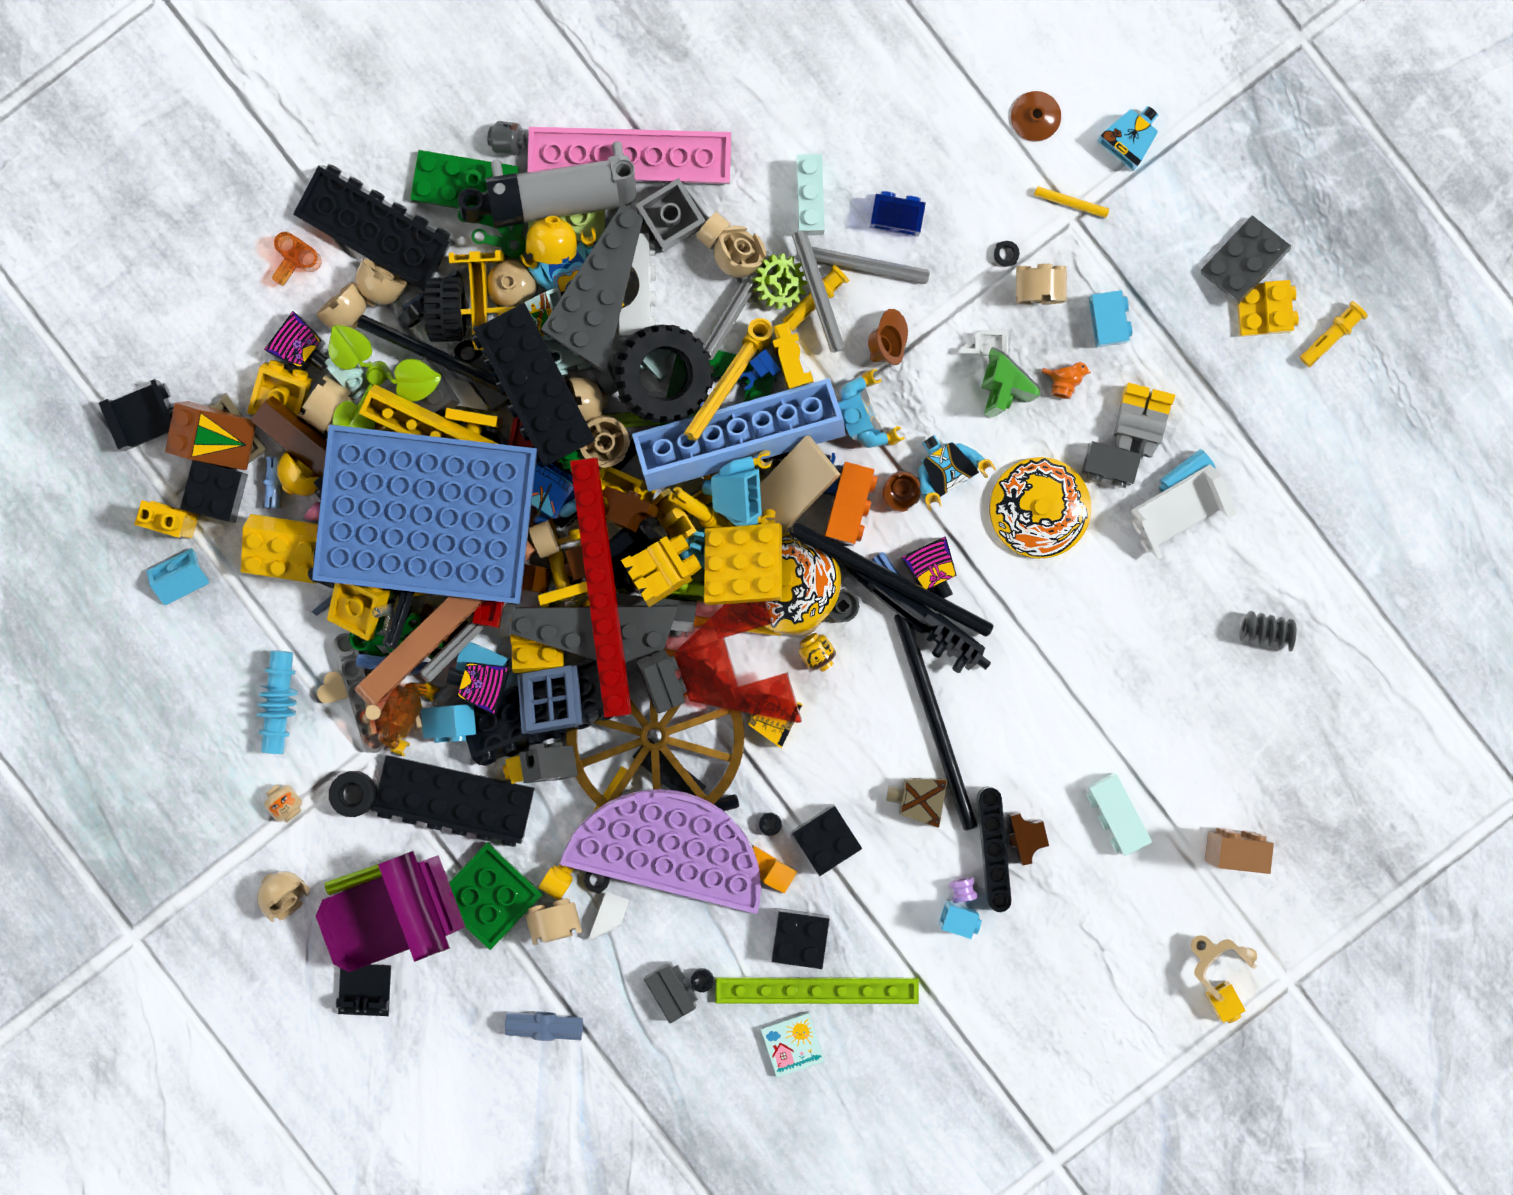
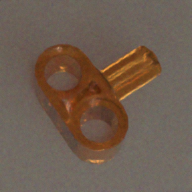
(293, 258)

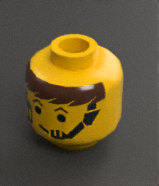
(817, 652)

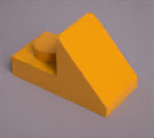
(773, 871)

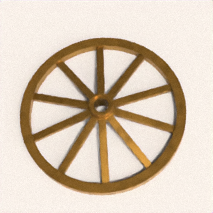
(713, 797)

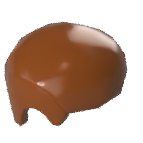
(901, 491)

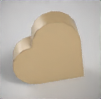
(332, 689)

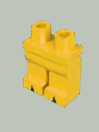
(788, 353)
(166, 519)
(660, 570)

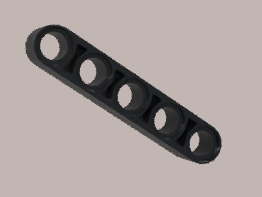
(999, 860)

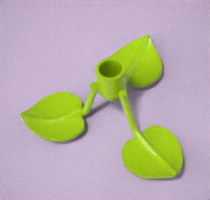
(350, 347)

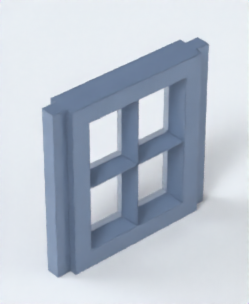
(572, 699)

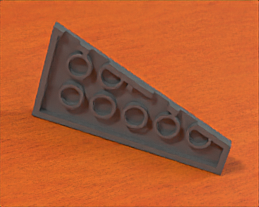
(592, 303)
(570, 629)

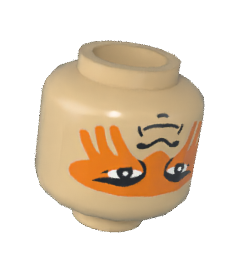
(283, 803)

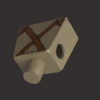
(920, 799)

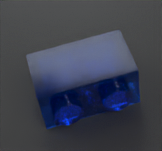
(897, 213)

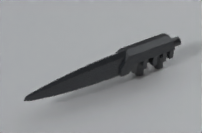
(925, 621)

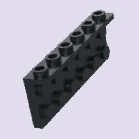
(373, 225)
(533, 385)
(502, 733)
(453, 800)

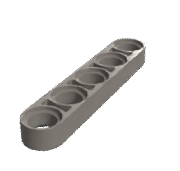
(350, 683)

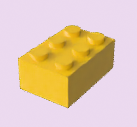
(278, 547)

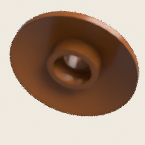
(1035, 128)

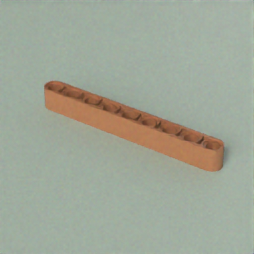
(419, 645)

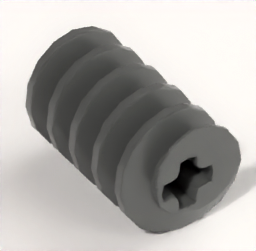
(1269, 629)

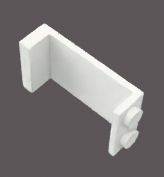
(1181, 508)

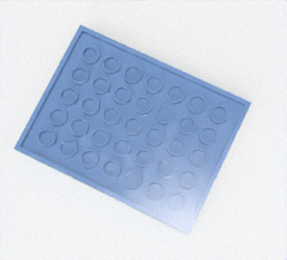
(424, 514)

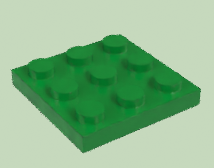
(492, 895)

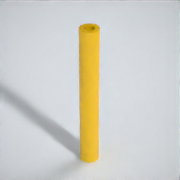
(1071, 202)

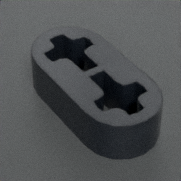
(412, 314)

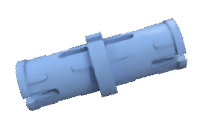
(272, 484)

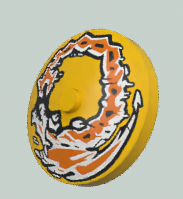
(1040, 507)
(808, 588)

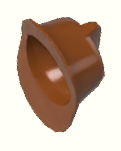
(889, 339)

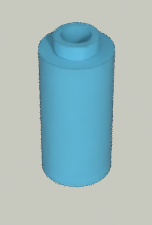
(1188, 467)

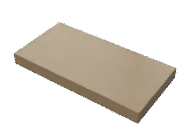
(797, 482)

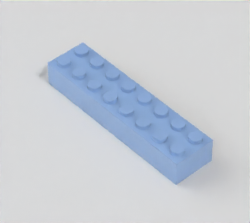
(739, 432)

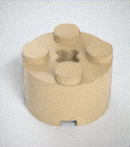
(1041, 285)
(323, 403)
(553, 922)

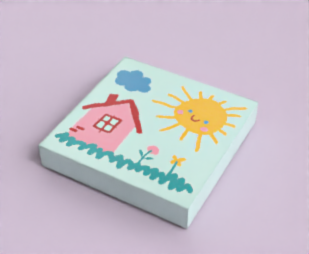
(792, 1044)

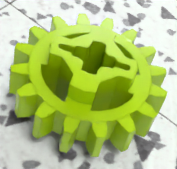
(782, 272)

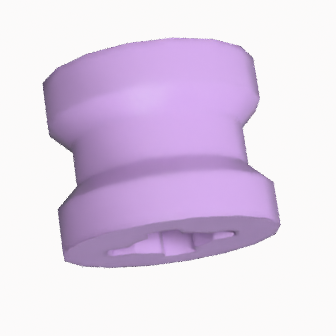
(963, 890)

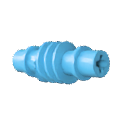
(277, 702)

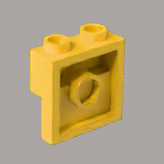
(1268, 309)
(286, 386)
(353, 607)
(534, 656)

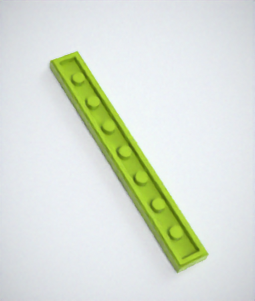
(816, 990)

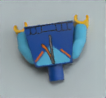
(553, 493)

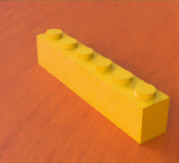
(411, 418)

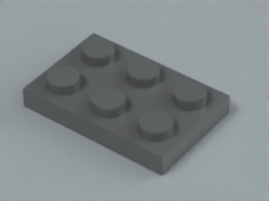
(1245, 259)

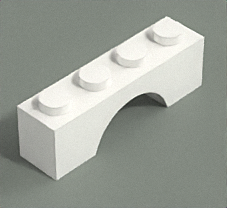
(638, 313)

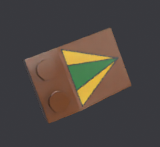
(210, 435)

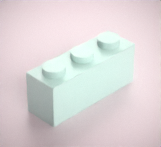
(810, 193)
(1118, 815)

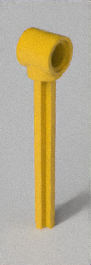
(751, 345)
(559, 877)

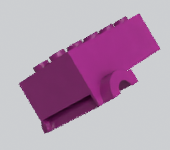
(391, 914)

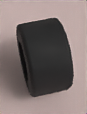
(337, 799)

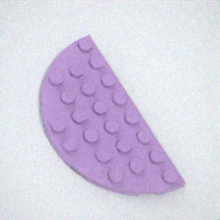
(670, 846)

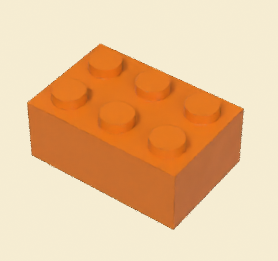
(851, 504)

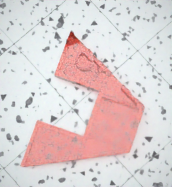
(710, 671)

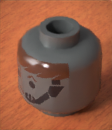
(506, 138)

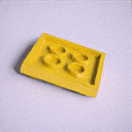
(743, 564)

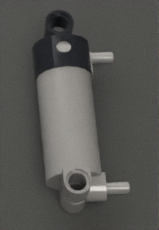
(551, 192)

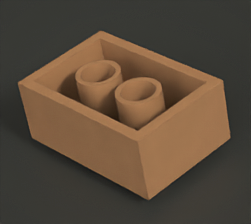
(1239, 851)

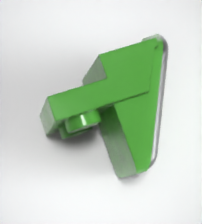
(1005, 382)

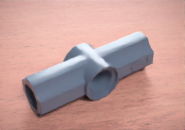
(543, 1026)

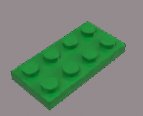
(439, 177)

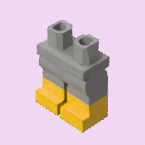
(1141, 427)

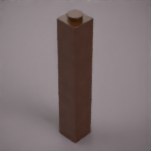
(292, 434)

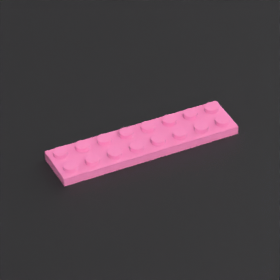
(656, 154)

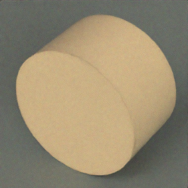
(712, 230)
(544, 539)

